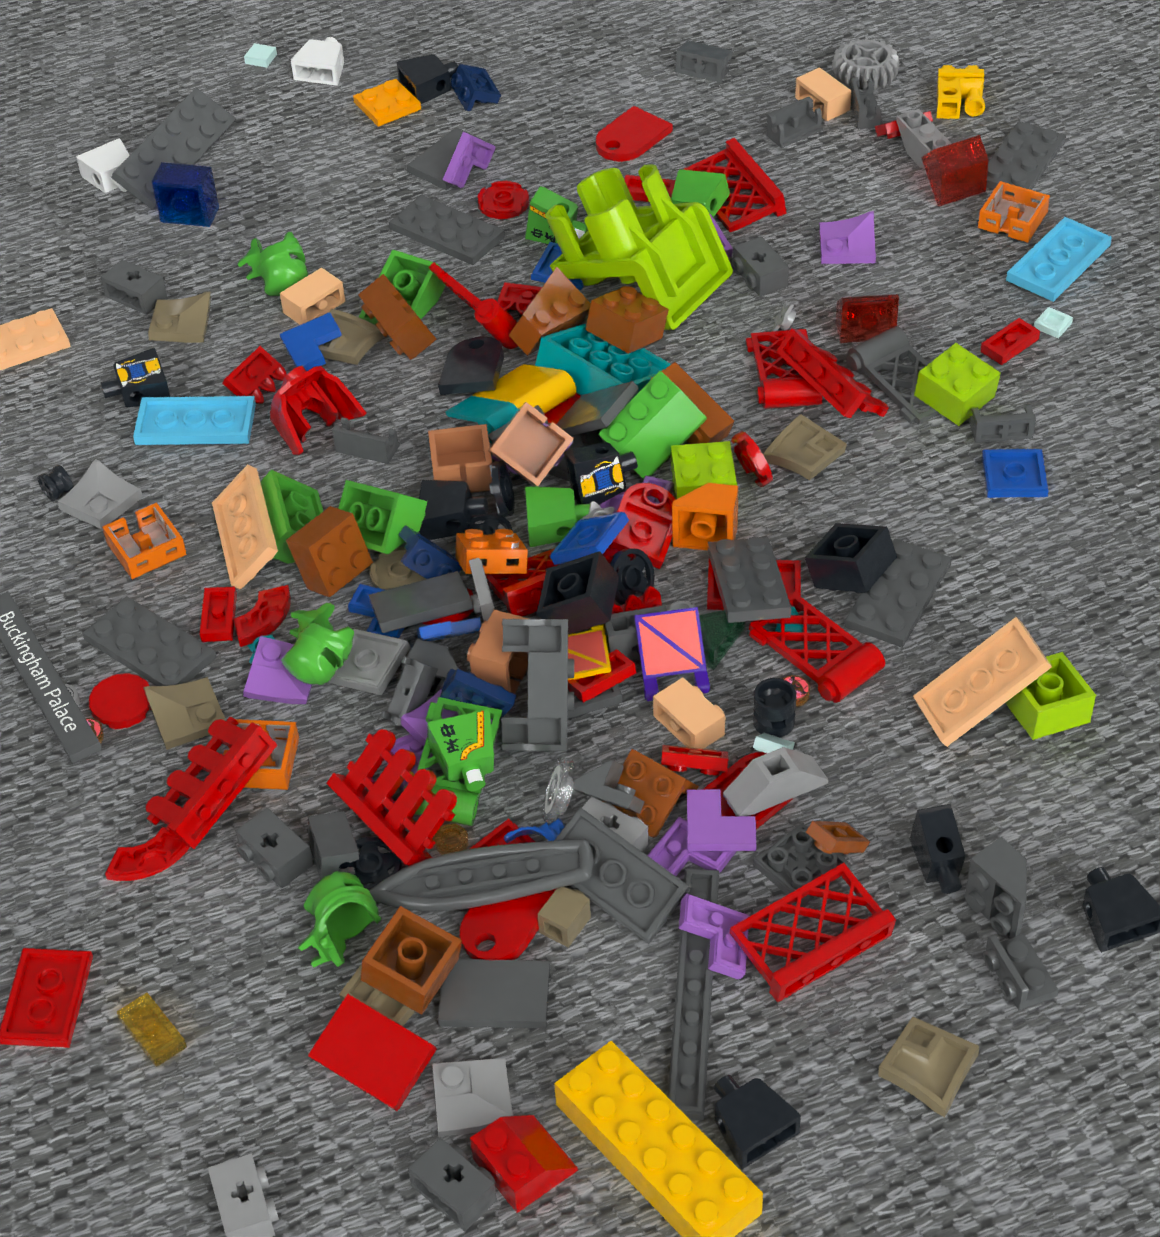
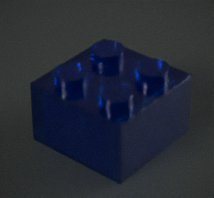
(185, 194)

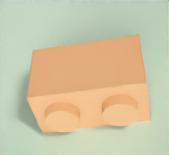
(826, 93)
(312, 296)
(689, 714)

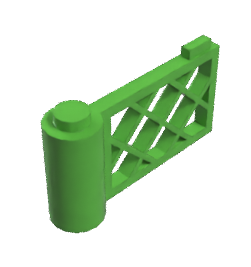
(467, 801)

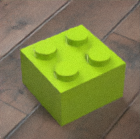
(957, 383)
(701, 464)
(1054, 700)

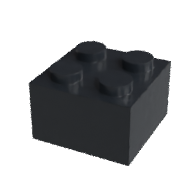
(851, 557)
(579, 592)

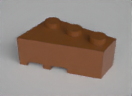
(553, 309)
(396, 318)
(718, 421)

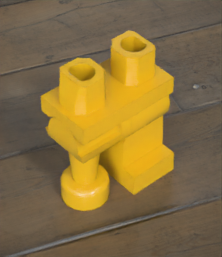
(957, 85)

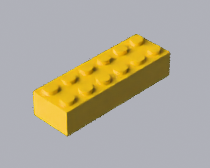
(657, 1147)

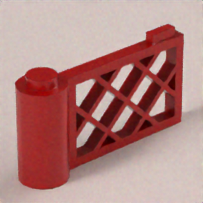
(487, 312)
(789, 388)
(840, 675)

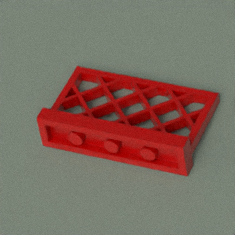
(762, 187)
(524, 595)
(834, 950)

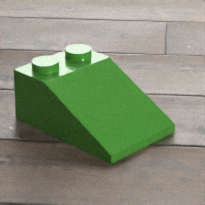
(413, 281)

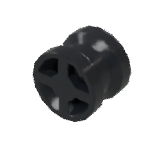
(55, 482)

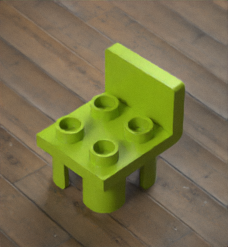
(660, 246)

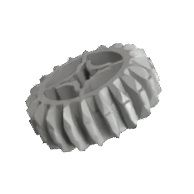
(866, 60)

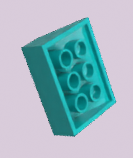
(595, 362)

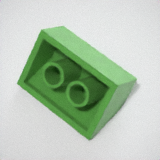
(653, 423)
(289, 509)
(381, 514)

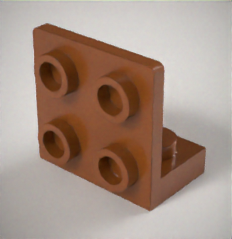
(655, 786)

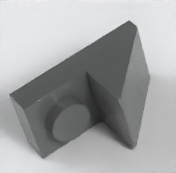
(604, 786)

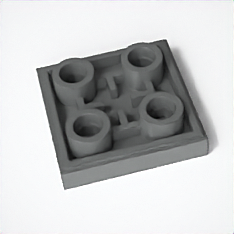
(796, 862)

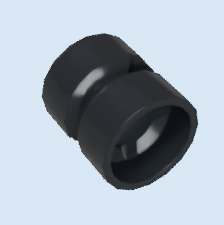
(774, 707)

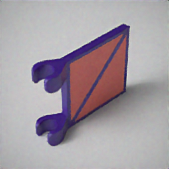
(671, 646)

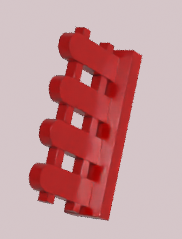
(828, 377)
(225, 780)
(370, 805)

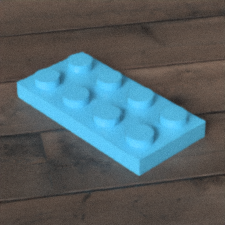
(1058, 259)
(194, 420)

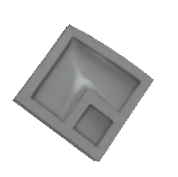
(99, 496)
(470, 1095)

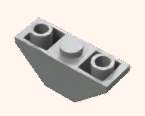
(919, 135)
(773, 780)

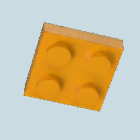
(387, 102)

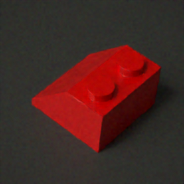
(521, 1158)

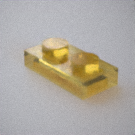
(151, 1029)

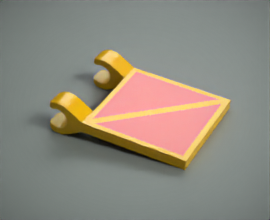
(589, 652)

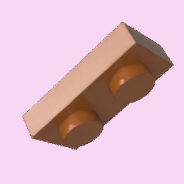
(837, 837)

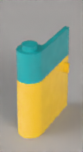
(524, 384)

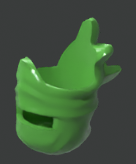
(275, 264)
(317, 647)
(341, 912)

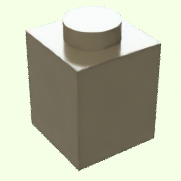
(564, 915)

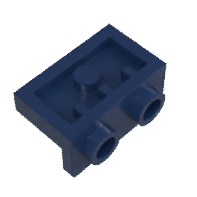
(474, 84)
(425, 556)
(469, 689)

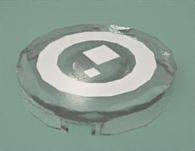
(558, 790)

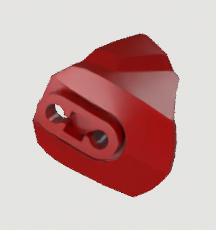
(312, 391)

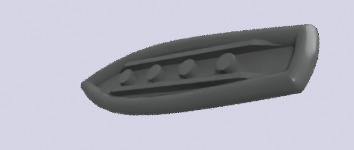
(486, 875)

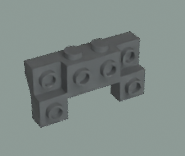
(547, 684)

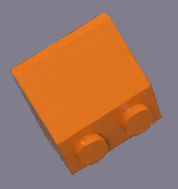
(705, 516)

